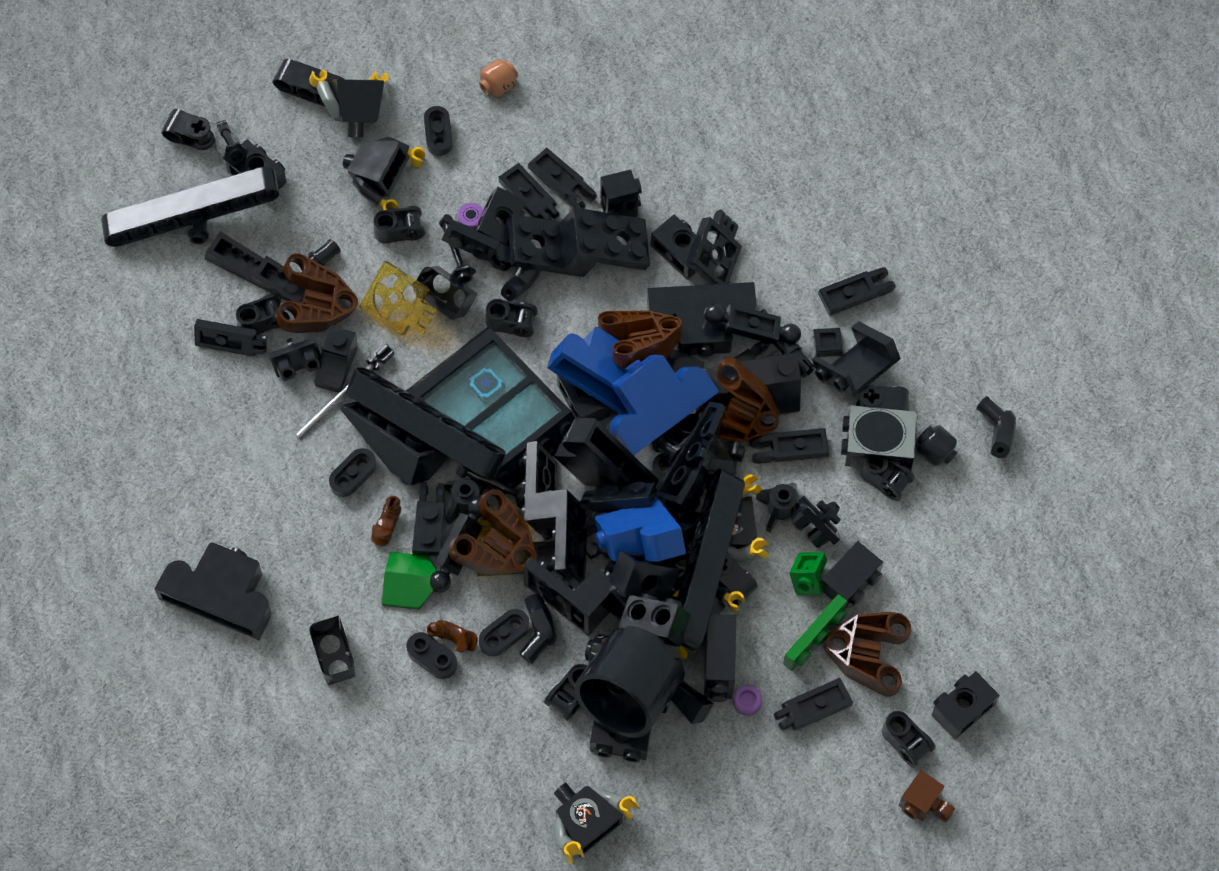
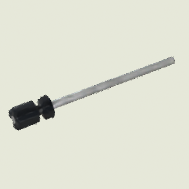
(382, 355)

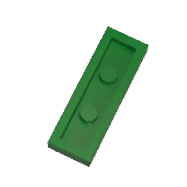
(816, 633)

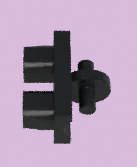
(295, 357)
(824, 529)

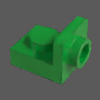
(807, 571)

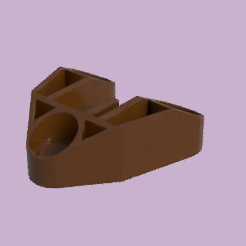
(320, 299)
(640, 334)
(751, 400)
(508, 523)
(862, 649)

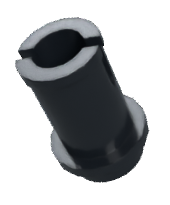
(198, 233)
(325, 252)

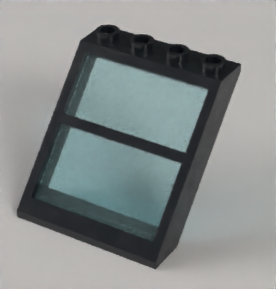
(497, 398)

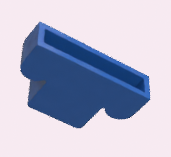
(589, 365)
(656, 399)
(640, 531)

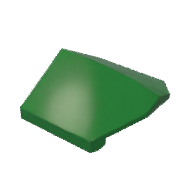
(407, 580)

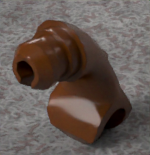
(384, 528)
(459, 636)

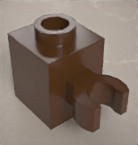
(923, 797)

